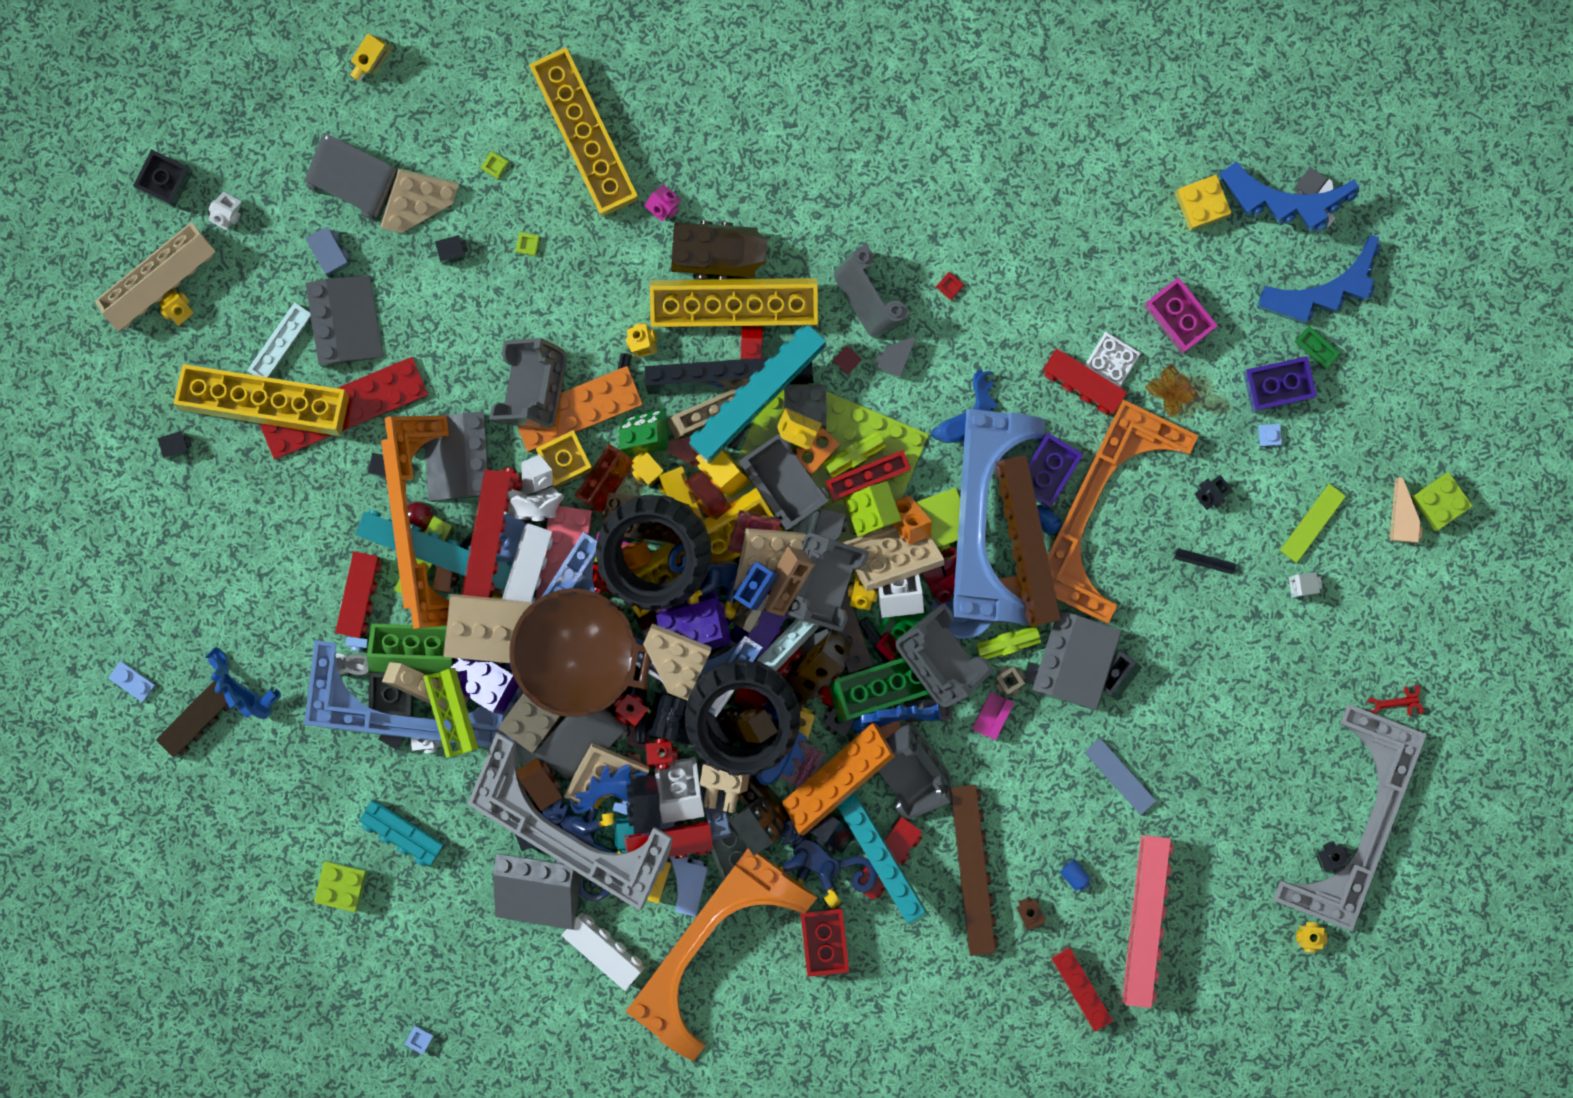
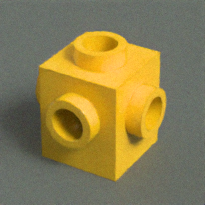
(175, 306)
(641, 340)
(859, 596)
(1304, 933)

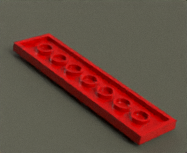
(368, 399)

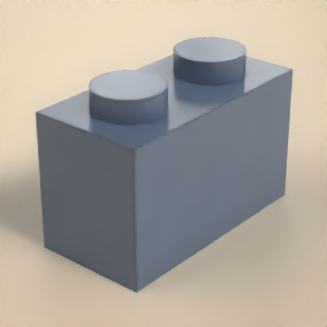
(328, 251)

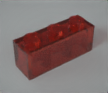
(604, 478)

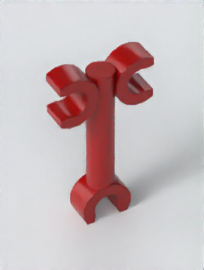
(1411, 700)

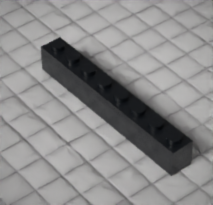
(710, 375)

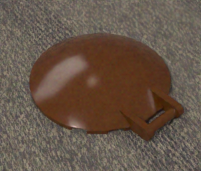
(575, 653)

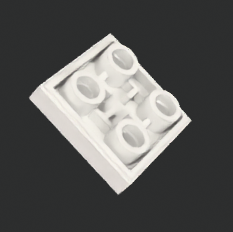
(1112, 359)

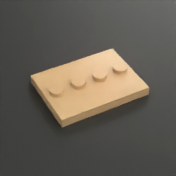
(893, 558)
(481, 627)

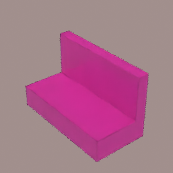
(993, 716)

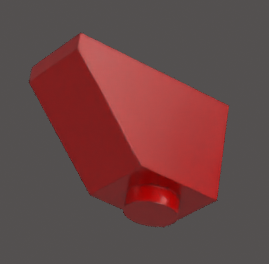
(751, 342)

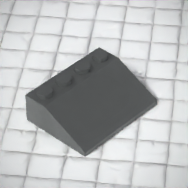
(344, 320)
(458, 460)
(1077, 661)
(535, 891)

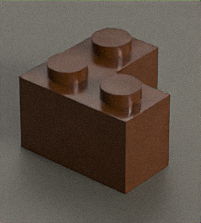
(540, 783)

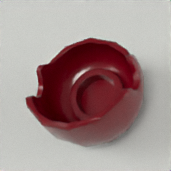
(420, 514)

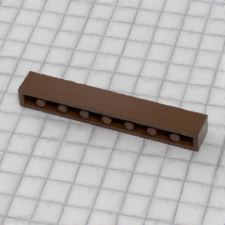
(1027, 540)
(973, 870)

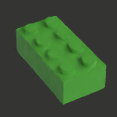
(416, 648)

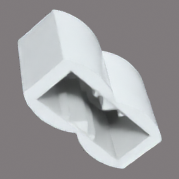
(353, 664)

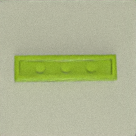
(1312, 523)

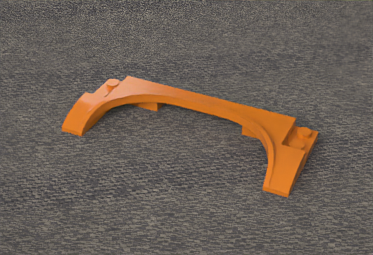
(1129, 434)
(403, 440)
(749, 883)

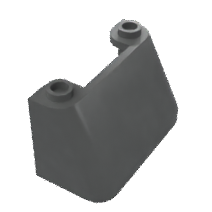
(351, 176)
(864, 299)
(532, 385)
(783, 482)
(827, 582)
(940, 659)
(573, 737)
(915, 774)

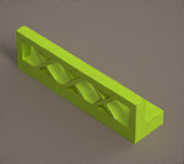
(454, 712)

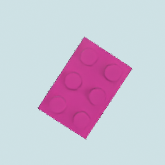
(1180, 315)

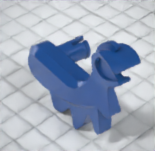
(954, 428)
(235, 693)
(889, 716)
(786, 765)
(607, 784)

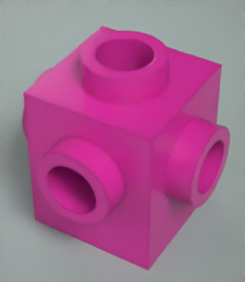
(663, 203)

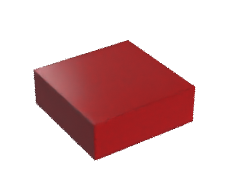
(949, 286)

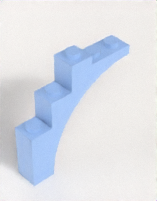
(689, 875)

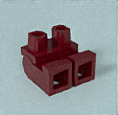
(942, 584)

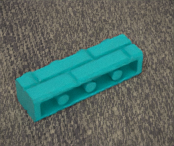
(401, 832)

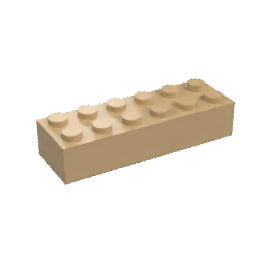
(155, 277)

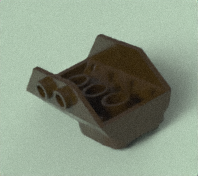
(717, 250)

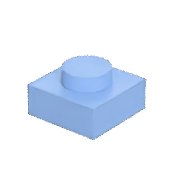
(1269, 435)
(357, 644)
(419, 1039)

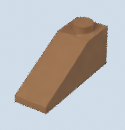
(792, 572)

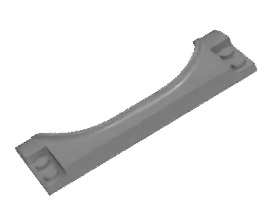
(1395, 755)
(505, 801)

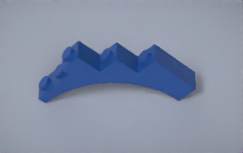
(1284, 207)
(1353, 283)

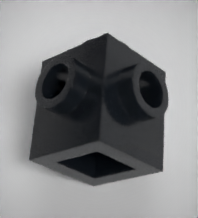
(1213, 492)
(834, 728)
(1325, 860)

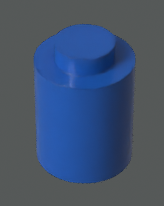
(1049, 521)
(1075, 875)

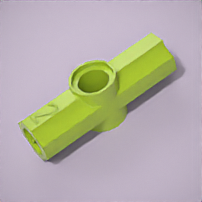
(854, 454)
(1008, 643)

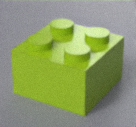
(1441, 501)
(872, 509)
(340, 886)

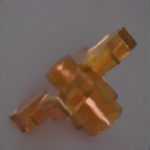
(1173, 388)

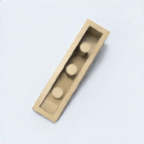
(695, 417)

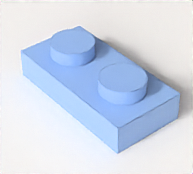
(131, 681)

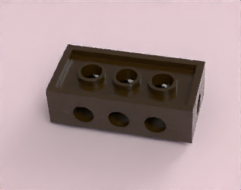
(645, 530)
(819, 667)

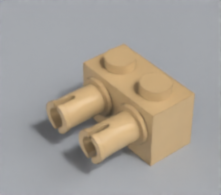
(720, 780)

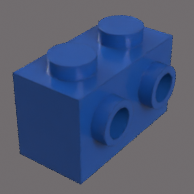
(756, 585)

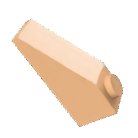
(1405, 521)

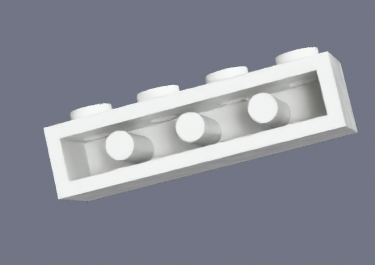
(528, 563)
(604, 951)

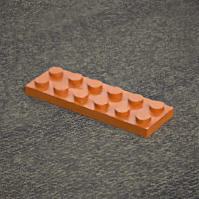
(587, 406)
(838, 779)

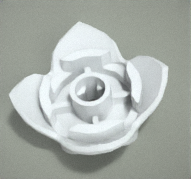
(535, 506)

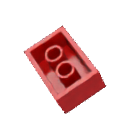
(824, 942)

